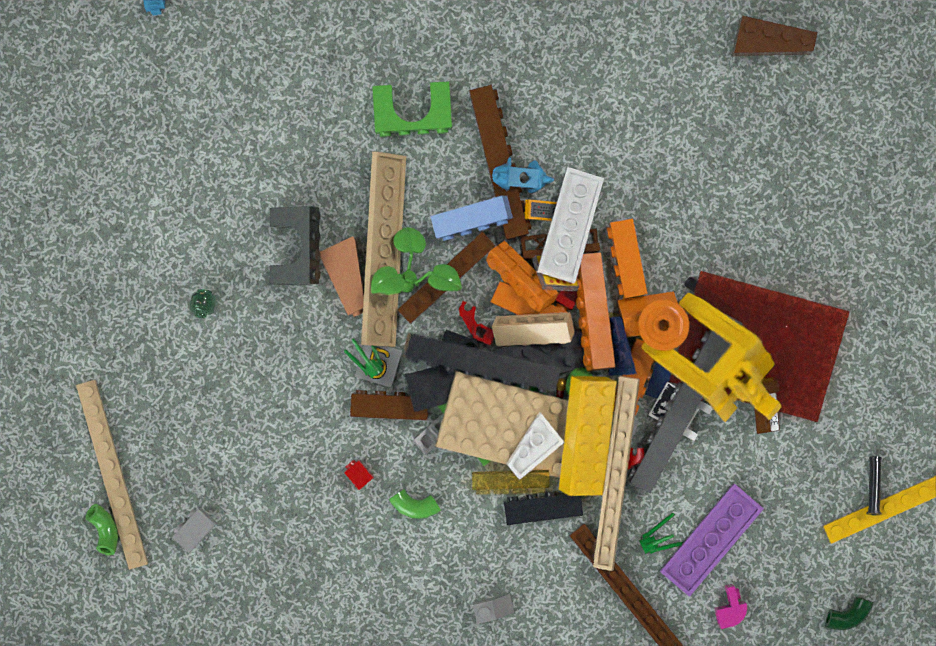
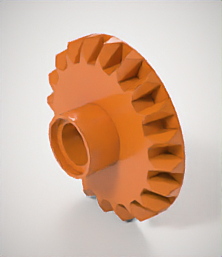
(677, 325)

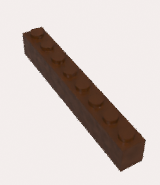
(497, 154)

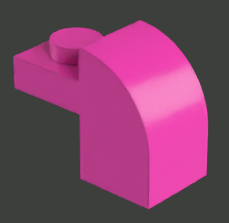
(735, 612)

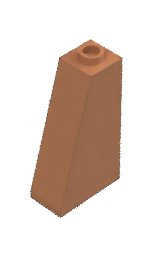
(345, 273)

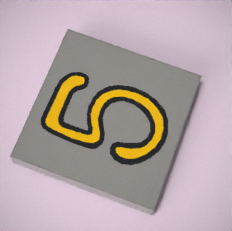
(389, 357)

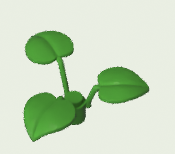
(388, 281)

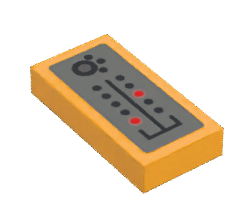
(539, 210)

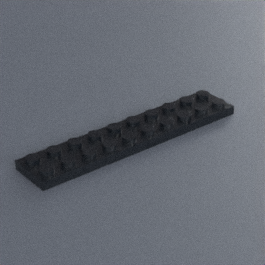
(433, 385)

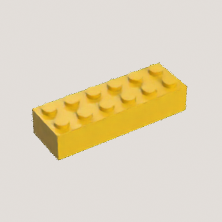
(587, 435)

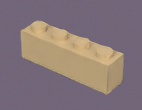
(533, 329)

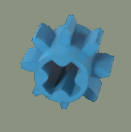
(154, 6)

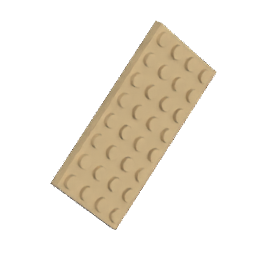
(492, 418)

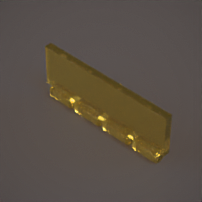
(504, 480)

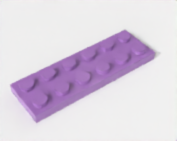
(711, 539)

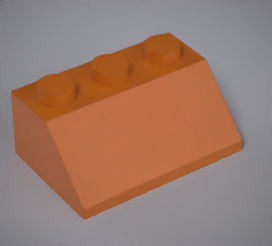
(631, 309)

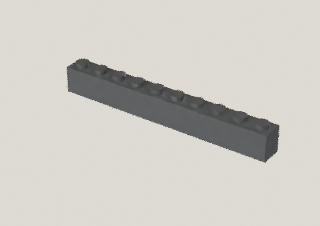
(677, 416)

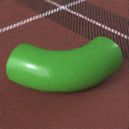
(414, 508)
(106, 529)

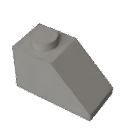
(493, 608)

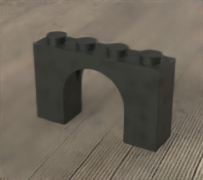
(306, 268)

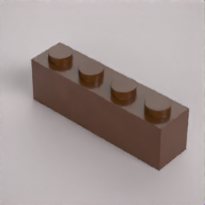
(384, 406)

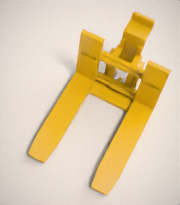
(744, 355)

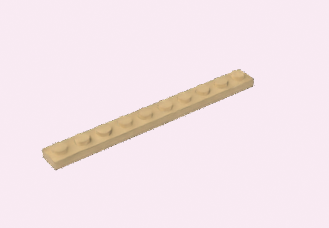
(616, 473)
(112, 474)

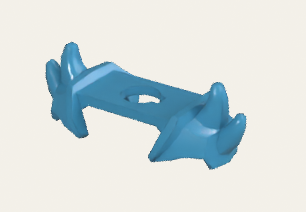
(509, 176)

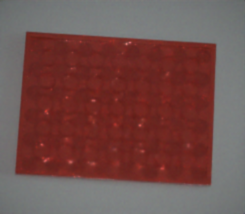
(794, 331)

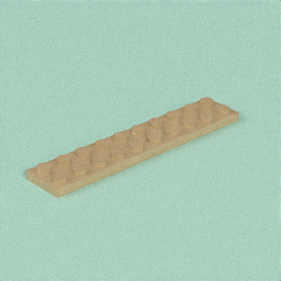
(383, 223)

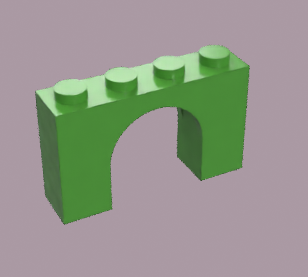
(389, 122)

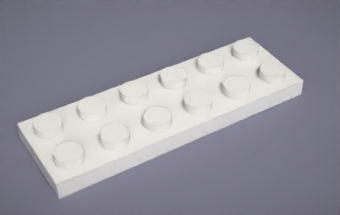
(570, 225)

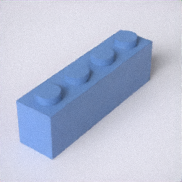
(471, 217)

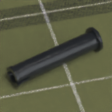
(874, 486)

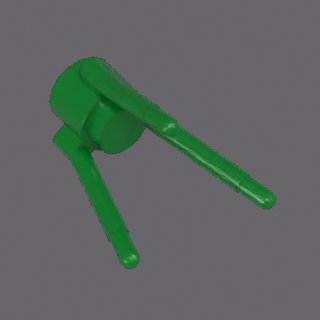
(371, 367)
(651, 545)

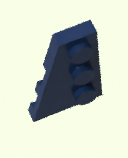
(622, 355)

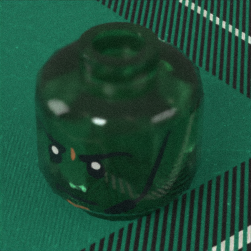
(202, 303)

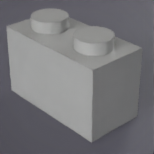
(194, 530)

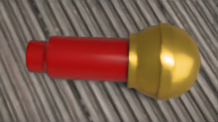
(561, 387)

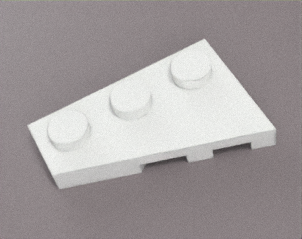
(534, 447)

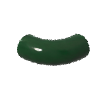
(851, 617)

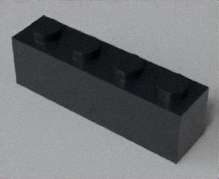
(541, 508)

